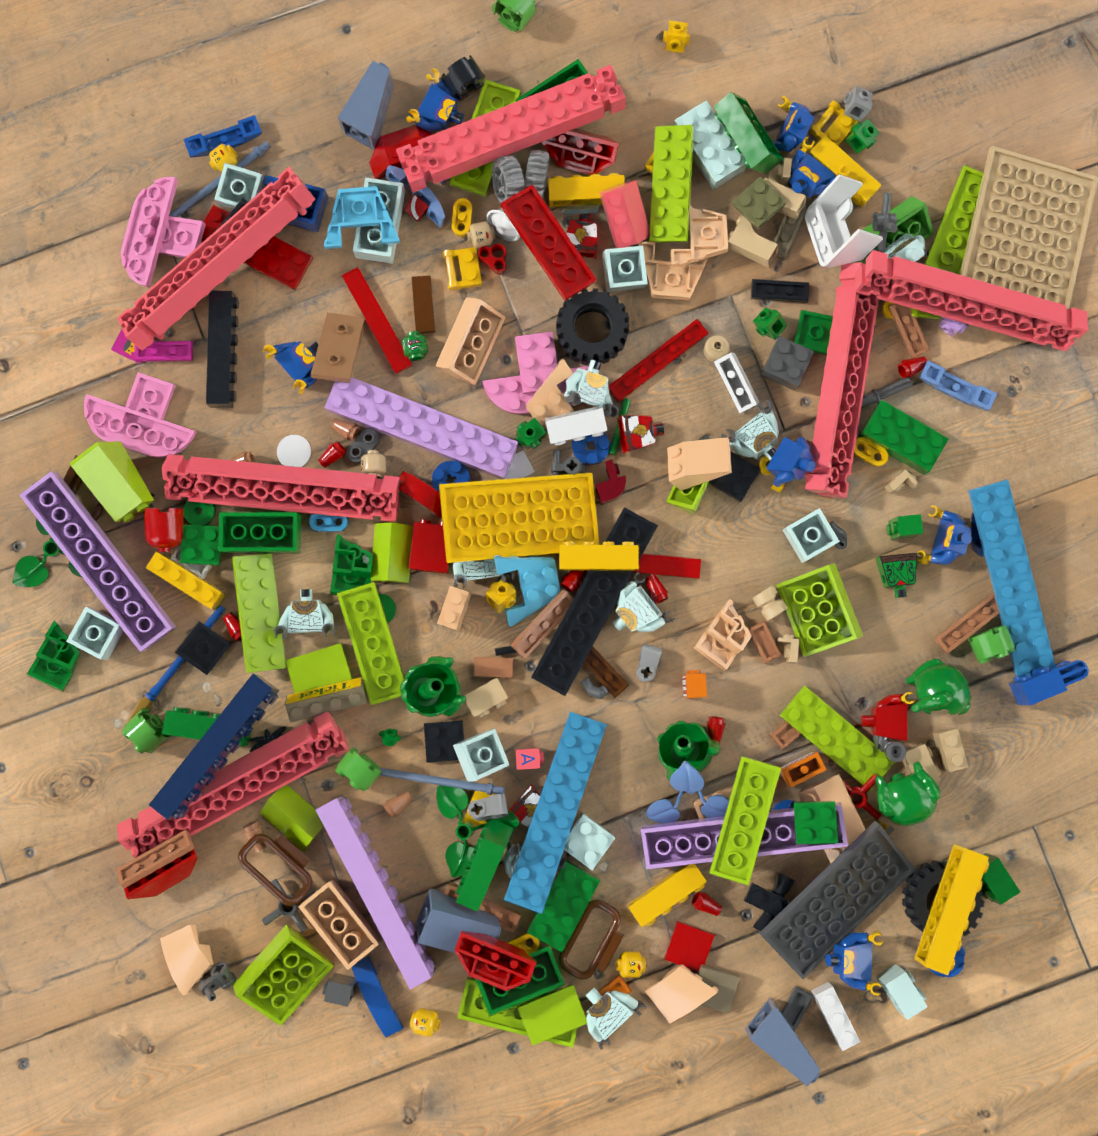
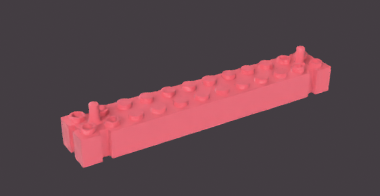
(511, 128)
(215, 259)
(970, 301)
(842, 387)
(281, 487)
(241, 783)

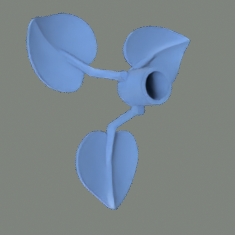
(686, 779)

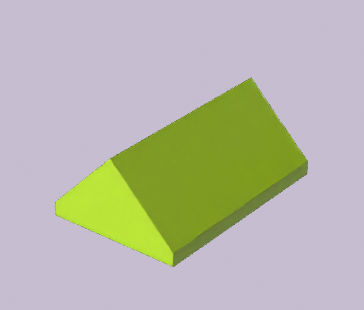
(687, 499)
(391, 552)
(293, 816)

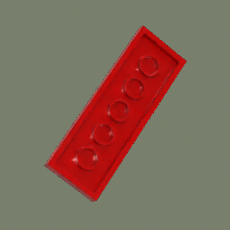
(548, 242)
(274, 259)

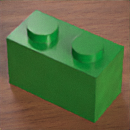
(905, 527)

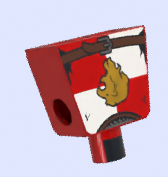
(583, 235)
(637, 432)
(526, 805)

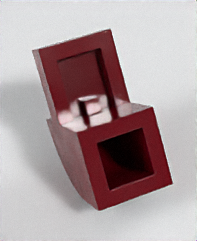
(614, 487)

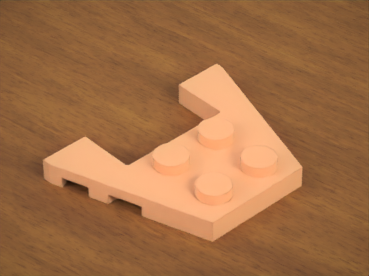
(707, 237)
(670, 282)
(548, 399)

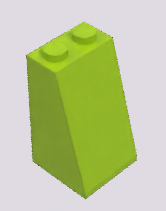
(113, 480)

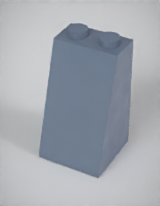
(368, 105)
(444, 919)
(778, 1039)

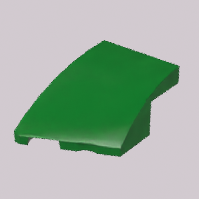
(350, 567)
(55, 659)

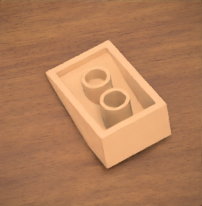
(698, 462)

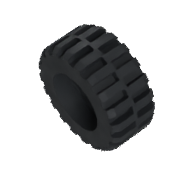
(592, 302)
(918, 890)

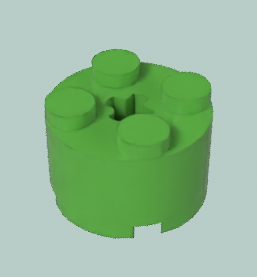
(514, 13)
(992, 644)
(145, 731)
(359, 769)

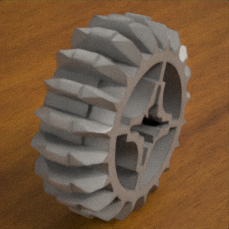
(537, 171)
(507, 177)

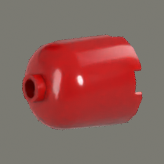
(163, 529)

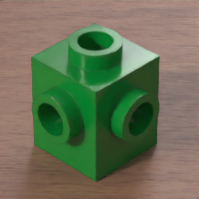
(862, 136)
(770, 323)
(531, 428)

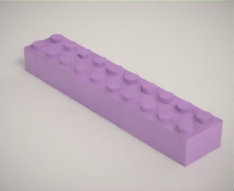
(422, 427)
(98, 561)
(697, 839)
(376, 891)

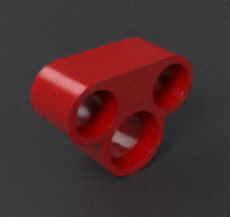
(491, 261)

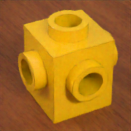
(676, 37)
(501, 596)

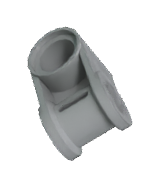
(649, 659)
(493, 807)

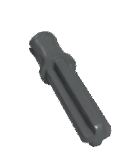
(884, 392)

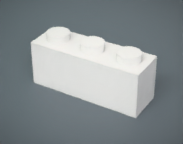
(737, 382)
(576, 425)
(835, 1016)

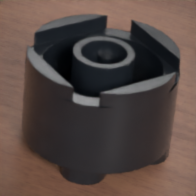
(463, 77)

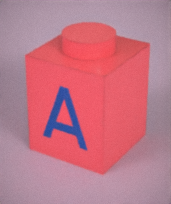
(529, 758)

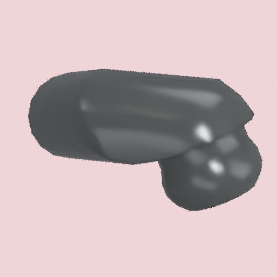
(841, 535)
(593, 691)

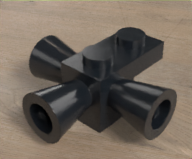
(769, 901)

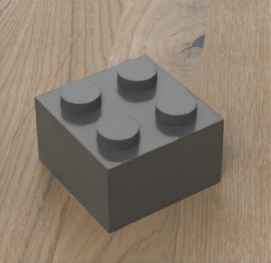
(787, 363)

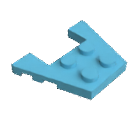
(358, 209)
(537, 582)

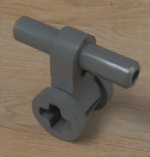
(562, 468)
(217, 980)

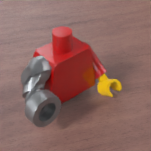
(889, 721)

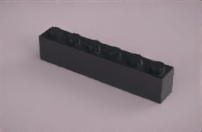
(221, 349)

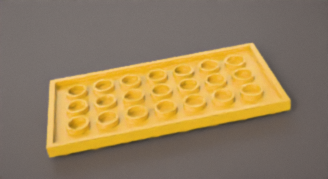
(517, 516)

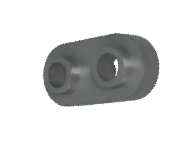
(362, 445)

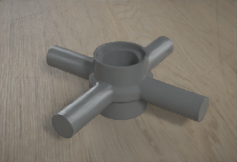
(884, 221)
(281, 910)

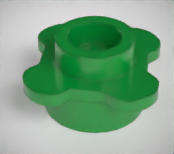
(389, 737)

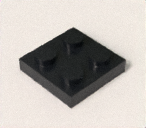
(739, 481)
(202, 647)
(441, 738)

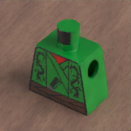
(898, 572)

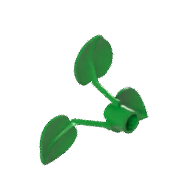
(30, 571)
(451, 803)

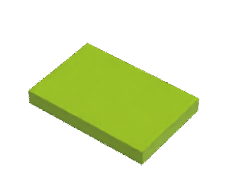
(319, 668)
(552, 1014)

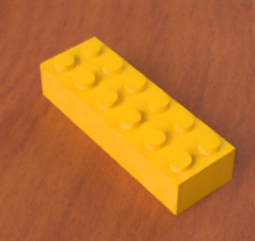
(951, 909)

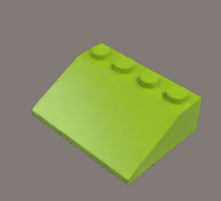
(819, 610)
(282, 975)

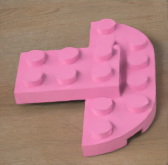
(155, 232)
(536, 361)
(141, 421)

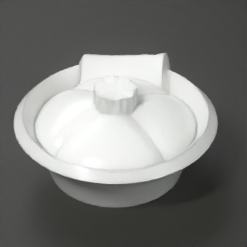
(502, 225)

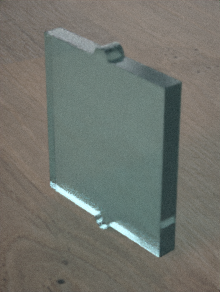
(579, 209)

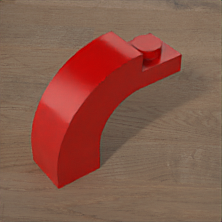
(421, 493)

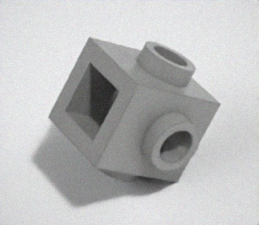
(858, 103)

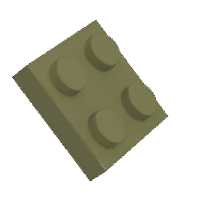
(759, 203)

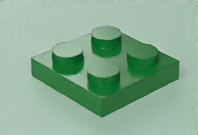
(813, 331)
(200, 545)
(815, 822)

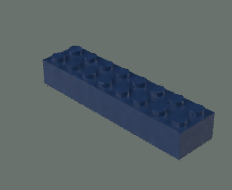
(214, 748)

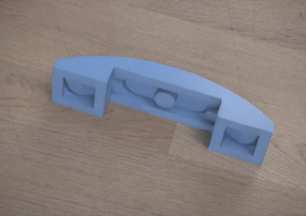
(435, 210)
(957, 388)

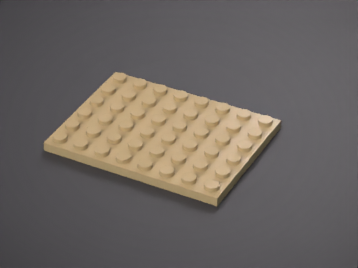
(1029, 226)

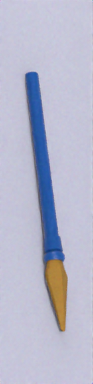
(156, 689)

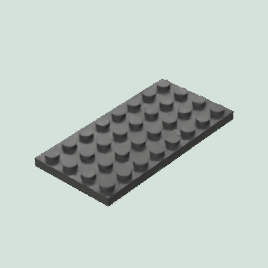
(838, 900)

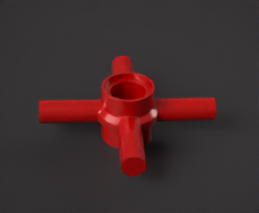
(862, 803)

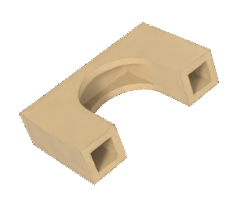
(751, 245)

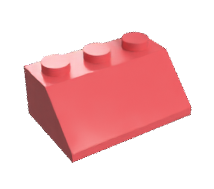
(625, 214)

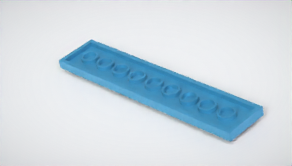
(1011, 576)
(555, 813)

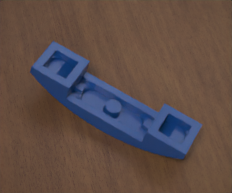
(234, 136)
(376, 998)

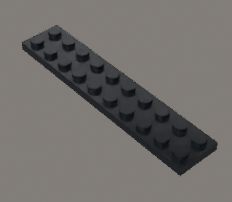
(590, 609)

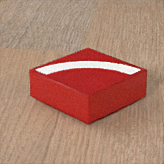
(416, 207)

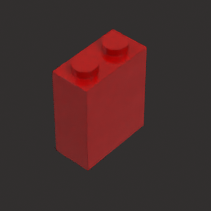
(428, 548)

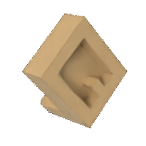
(781, 172)
(898, 482)
(791, 650)

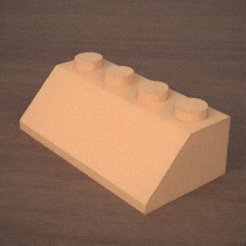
(470, 340)
(834, 790)

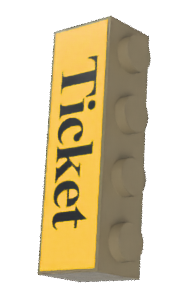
(326, 698)

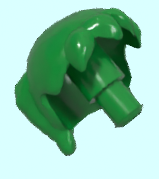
(432, 688)
(940, 688)
(686, 743)
(908, 798)

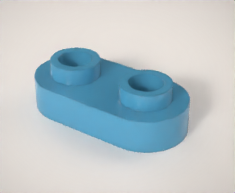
(329, 523)

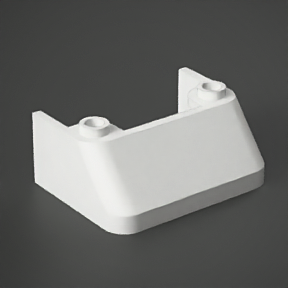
(829, 229)

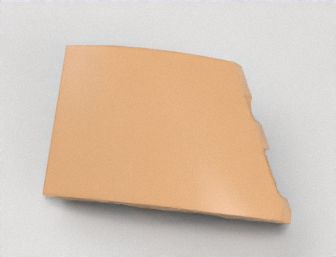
(724, 637)
(186, 957)
(679, 993)

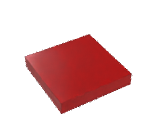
(689, 946)

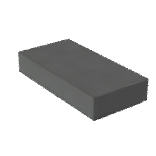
(796, 1006)

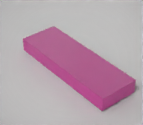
(165, 352)

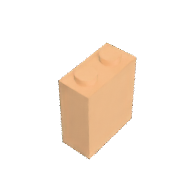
(454, 608)

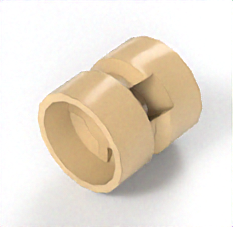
(769, 603)

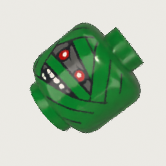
(415, 346)

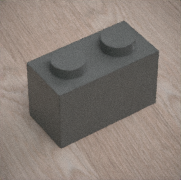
(339, 989)

